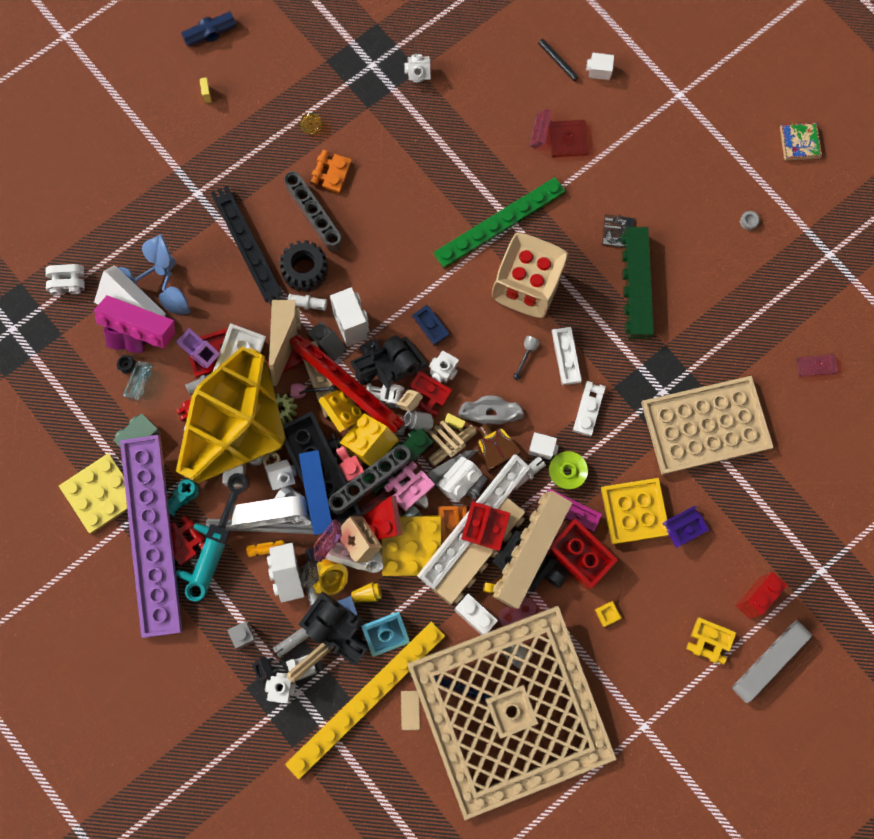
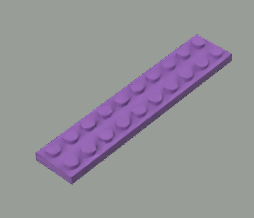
(151, 536)

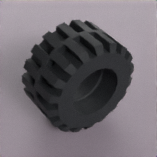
(300, 252)

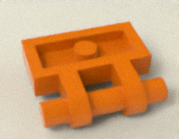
(336, 174)

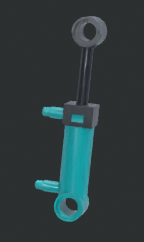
(212, 550)

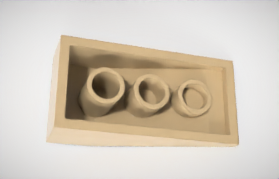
(284, 326)

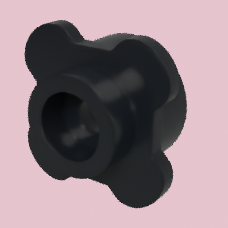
(334, 443)

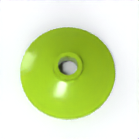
(571, 461)

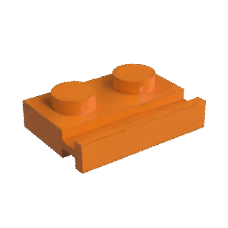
(450, 519)

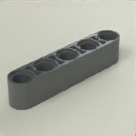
(308, 204)
(365, 488)

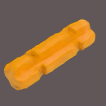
(263, 548)

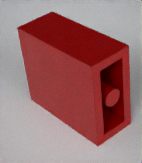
(761, 595)

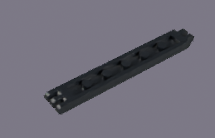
(247, 245)

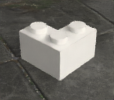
(285, 572)

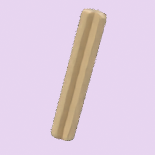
(440, 454)
(308, 662)

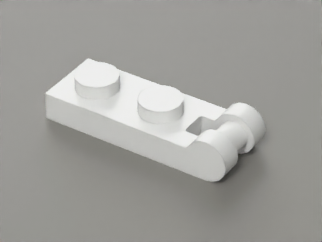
(588, 409)

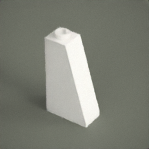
(119, 286)

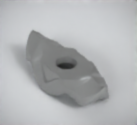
(477, 410)

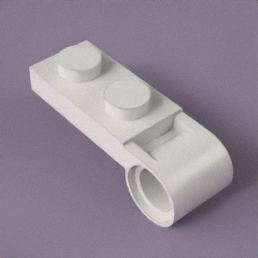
(341, 555)

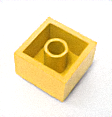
(369, 440)

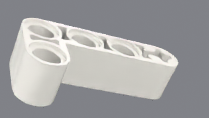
(270, 512)

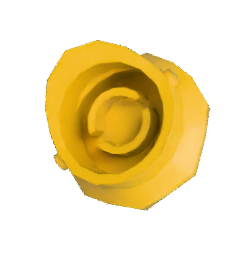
(331, 577)

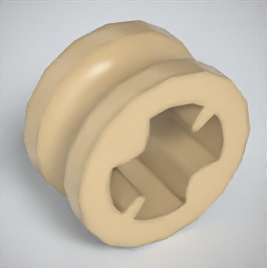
(266, 458)

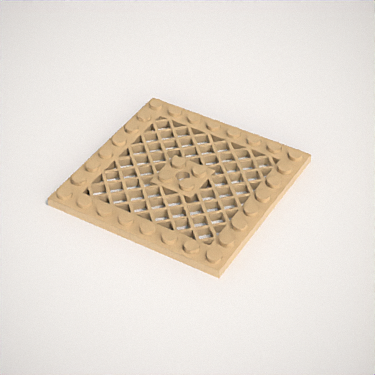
(547, 774)

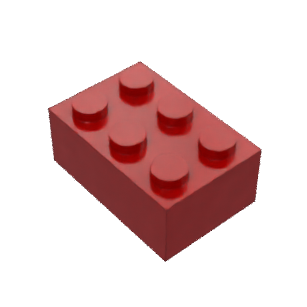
(581, 554)

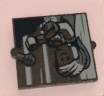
(613, 228)

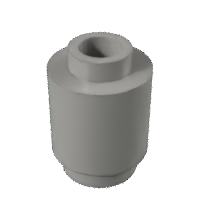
(418, 419)

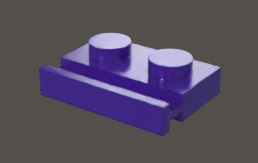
(685, 526)

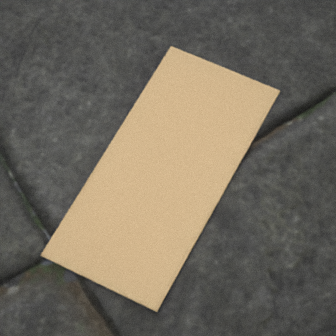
(410, 710)

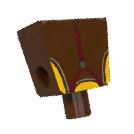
(496, 447)

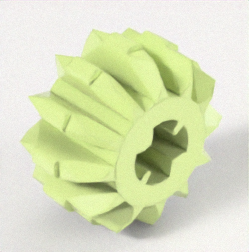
(288, 406)

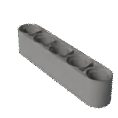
(771, 661)

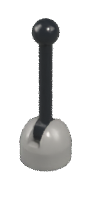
(530, 344)

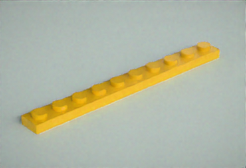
(363, 701)

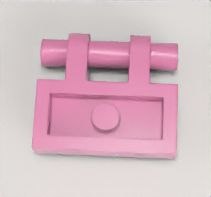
(411, 491)

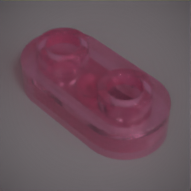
(517, 614)

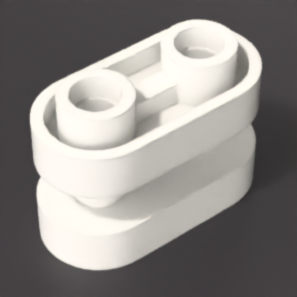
(58, 285)

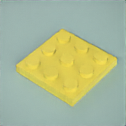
(97, 493)

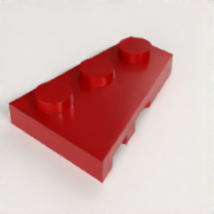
(385, 519)

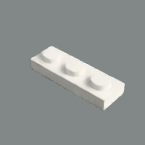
(566, 356)

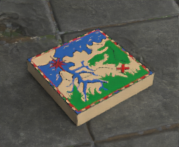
(800, 141)

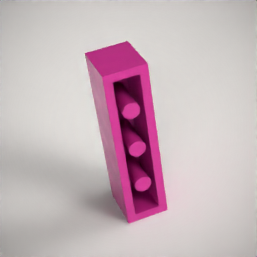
(134, 321)

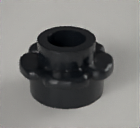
(121, 364)

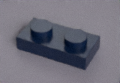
(430, 325)

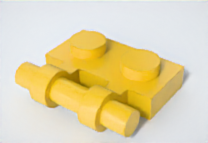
(714, 635)

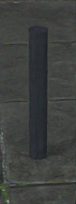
(562, 64)

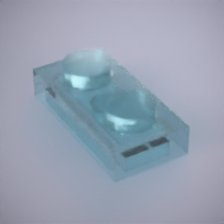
(138, 380)

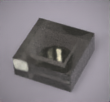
(308, 574)

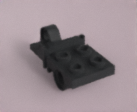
(393, 361)
(549, 568)
(334, 626)

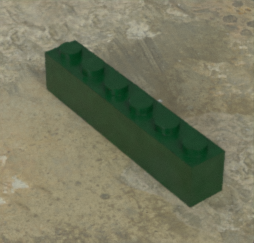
(638, 283)

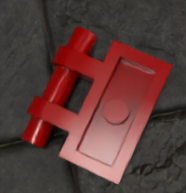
(432, 390)
(182, 548)

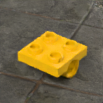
(341, 409)

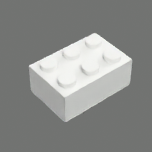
(349, 316)

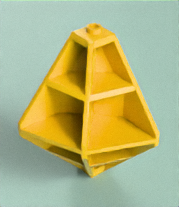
(231, 418)

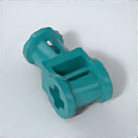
(181, 496)

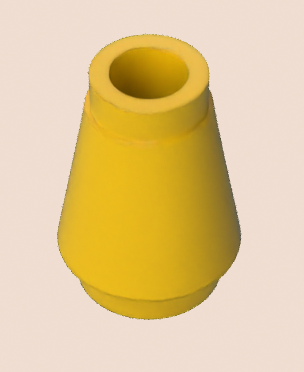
(367, 593)

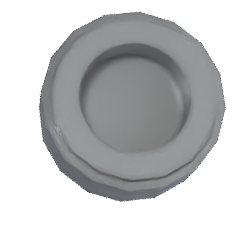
(749, 220)

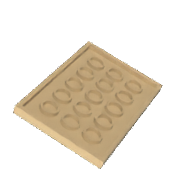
(706, 425)

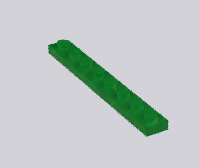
(499, 222)

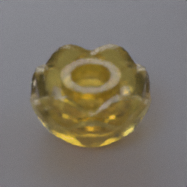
(310, 118)

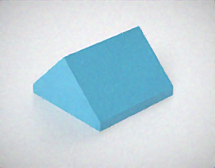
(385, 634)

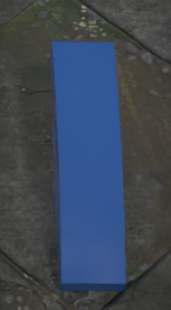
(315, 491)

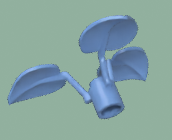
(157, 252)

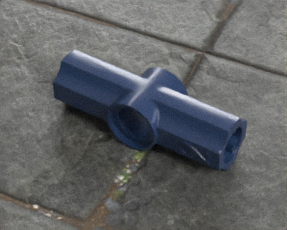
(208, 29)

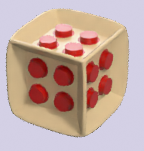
(529, 275)

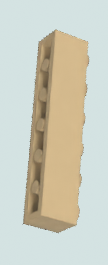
(532, 549)
(474, 560)

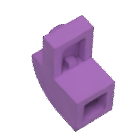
(197, 349)

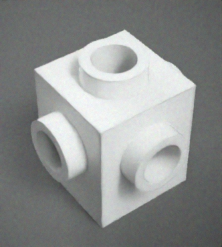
(418, 68)
(443, 367)
(272, 689)

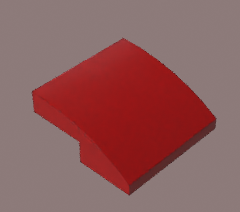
(485, 526)

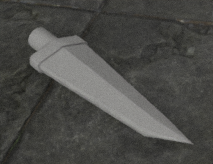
(437, 473)

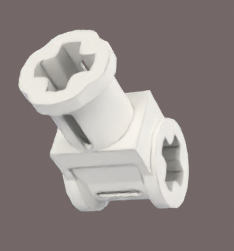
(385, 395)

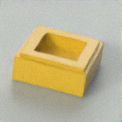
(608, 614)

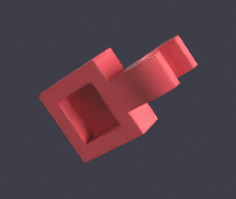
(351, 466)

